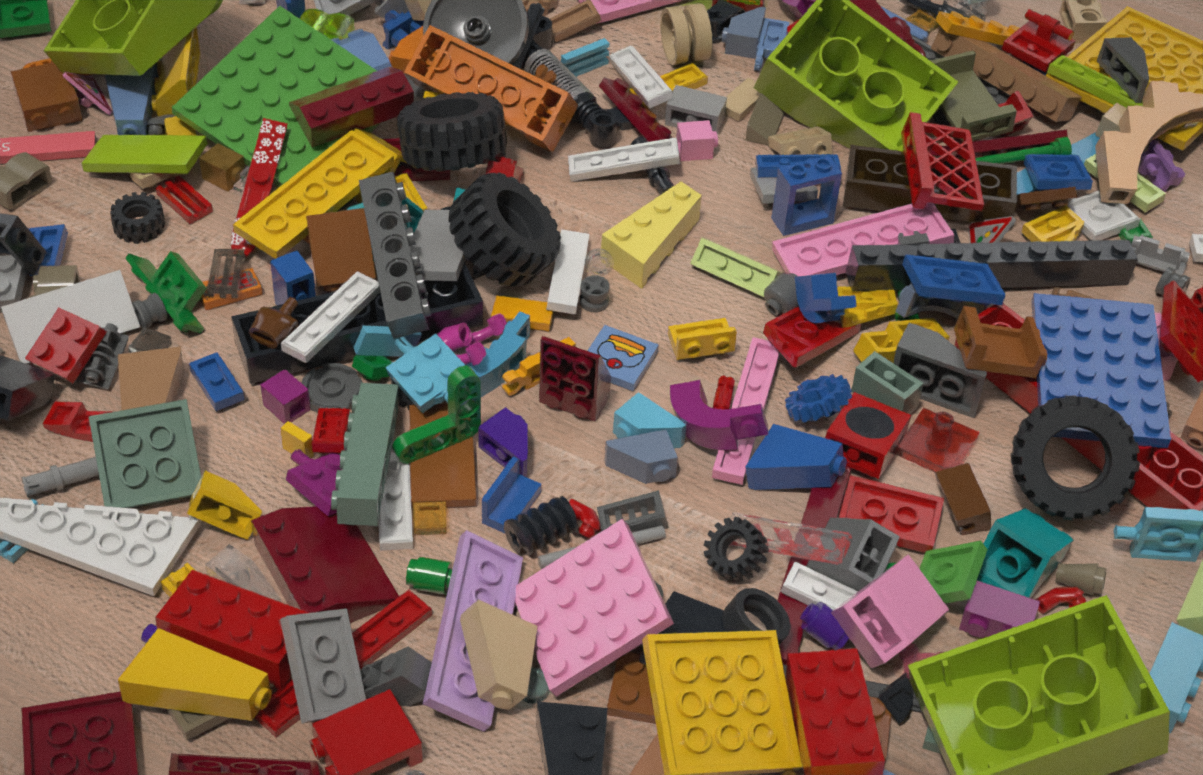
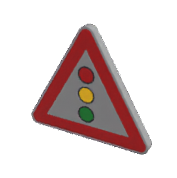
(990, 230)

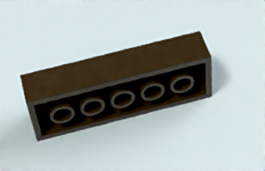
(880, 182)

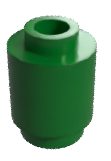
(429, 575)

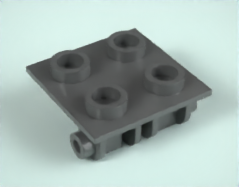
(104, 361)

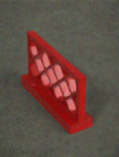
(920, 162)

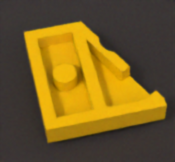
(1054, 226)
(869, 305)

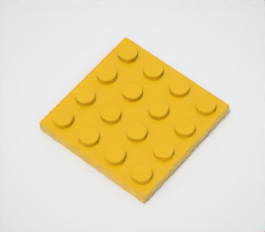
(721, 703)

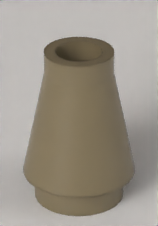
(1087, 577)

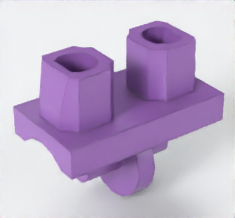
(1159, 166)

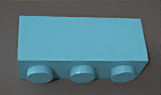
(1176, 670)

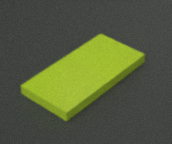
(145, 154)

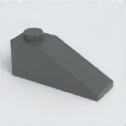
(1126, 64)

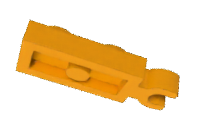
(528, 373)

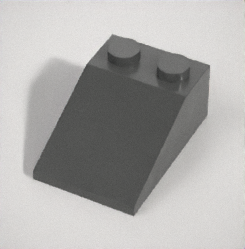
(941, 369)

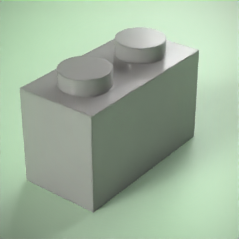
(695, 105)

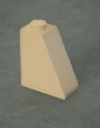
(499, 653)

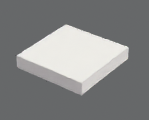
(1102, 218)

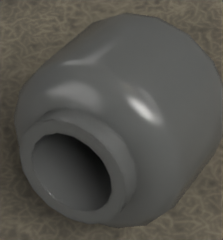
(781, 294)

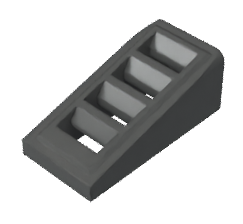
(643, 504)

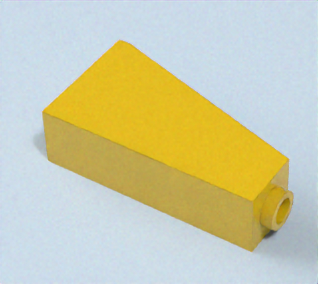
(193, 679)

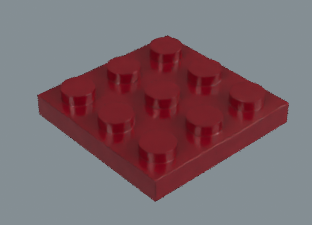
(80, 737)

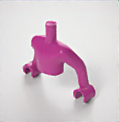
(460, 336)

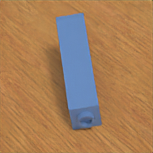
(132, 101)

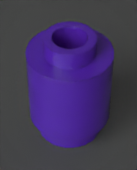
(823, 626)

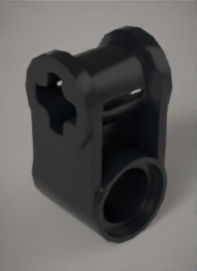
(720, 17)

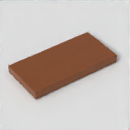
(445, 474)

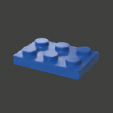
(953, 280)

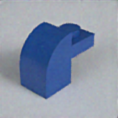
(819, 298)

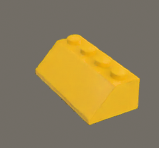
(176, 73)

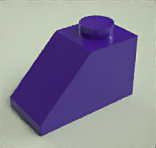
(505, 437)

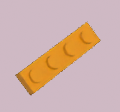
(974, 27)

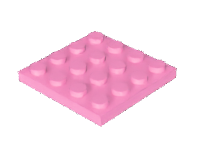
(591, 607)

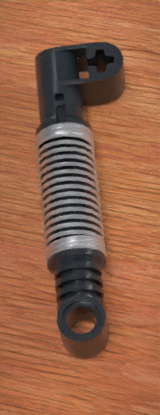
(597, 121)

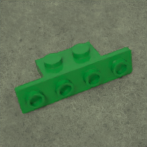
(175, 285)

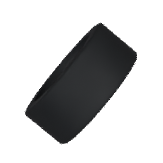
(762, 606)

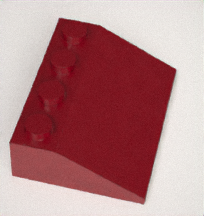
(321, 562)

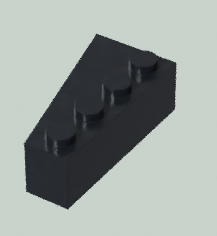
(571, 738)

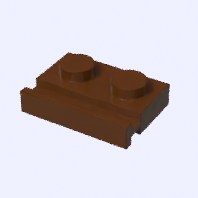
(1056, 197)

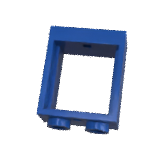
(799, 217)

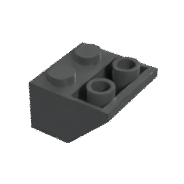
(866, 556)

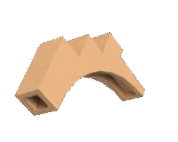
(1120, 152)

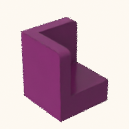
(285, 397)

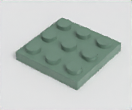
(145, 454)

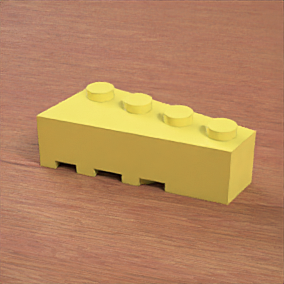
(652, 232)

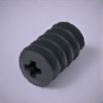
(541, 524)

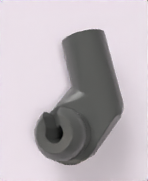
(156, 124)

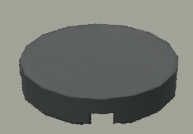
(332, 386)

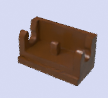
(965, 498)

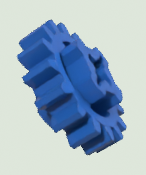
(818, 398)

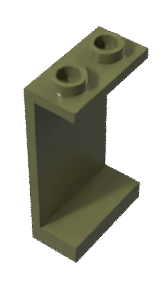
(970, 103)

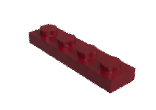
(633, 109)

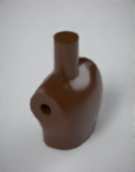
(274, 325)

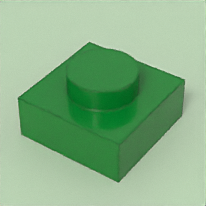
(371, 366)

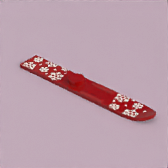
(260, 174)

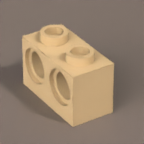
(1082, 17)

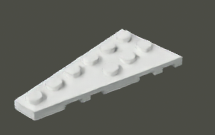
(101, 539)

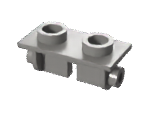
(1159, 259)

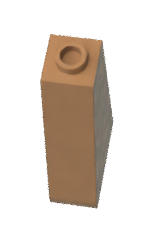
(150, 377)

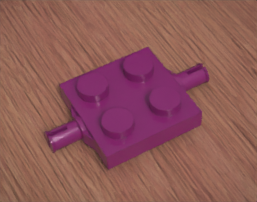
(315, 478)

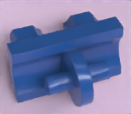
(398, 26)

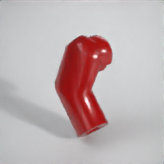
(588, 517)
(1059, 595)

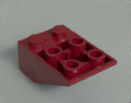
(573, 379)

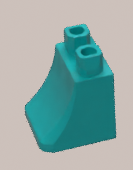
(1022, 552)

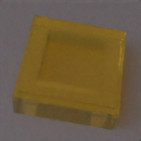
(923, 21)
(429, 518)

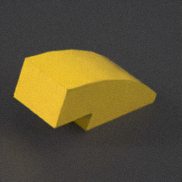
(886, 341)

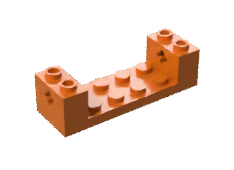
(524, 97)

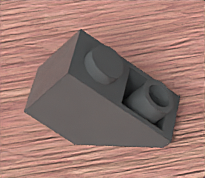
(401, 672)

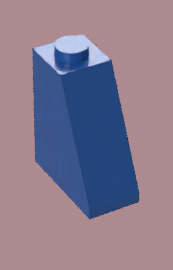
(794, 461)

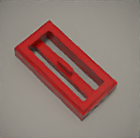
(189, 198)

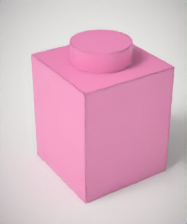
(696, 140)

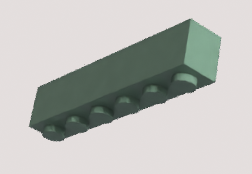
(366, 455)

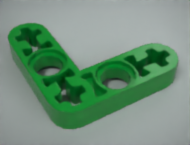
(419, 442)

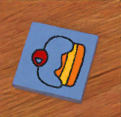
(624, 355)

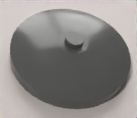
(489, 25)

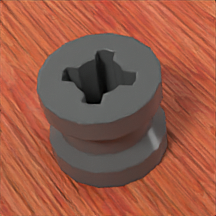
(1170, 275)
(594, 293)
(150, 310)

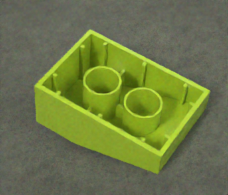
(123, 34)
(852, 77)
(1044, 698)

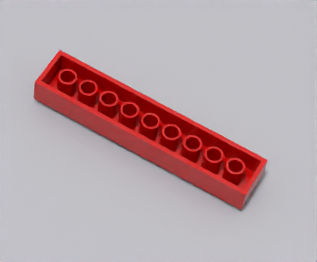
(1165, 476)

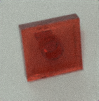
(937, 441)

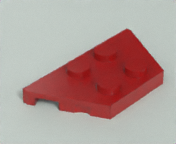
(803, 340)

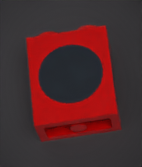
(868, 433)

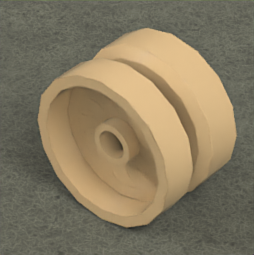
(686, 34)

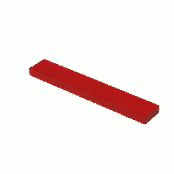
(370, 642)

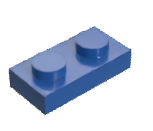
(216, 381)

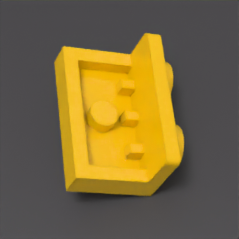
(702, 338)

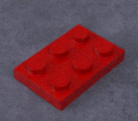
(900, 510)

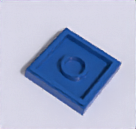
(1057, 171)

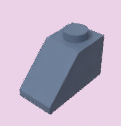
(744, 33)
(643, 456)

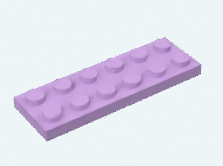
(480, 573)

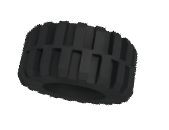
(452, 131)
(504, 229)
(1080, 501)

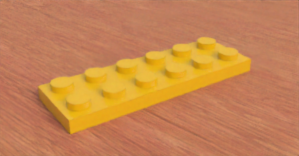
(316, 189)

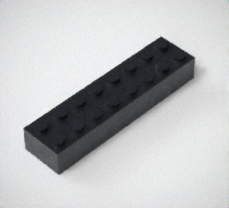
(449, 304)

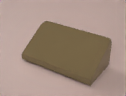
(763, 121)

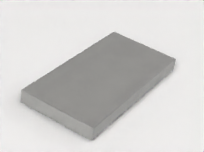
(436, 248)

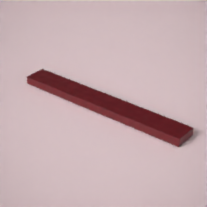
(821, 505)

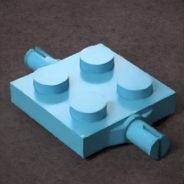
(424, 371)
(1165, 534)

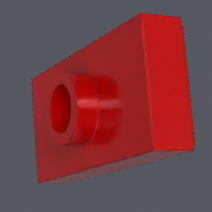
(330, 430)

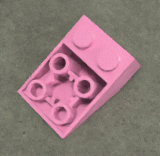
(890, 612)

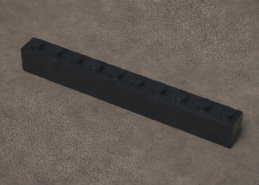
(1011, 262)

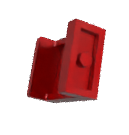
(366, 737)

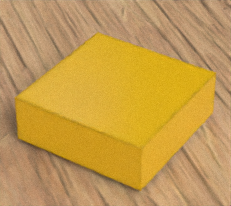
(296, 438)

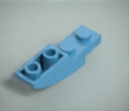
(503, 354)

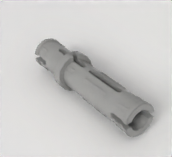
(60, 476)

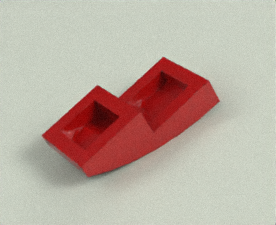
(70, 420)

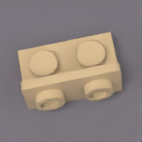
(802, 142)

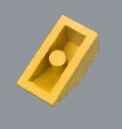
(223, 505)

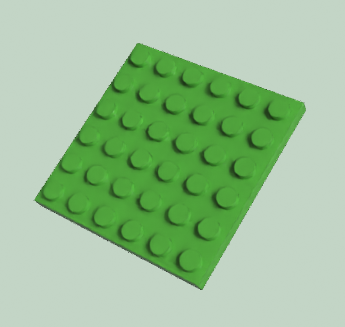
(258, 80)

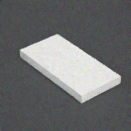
(96, 300)

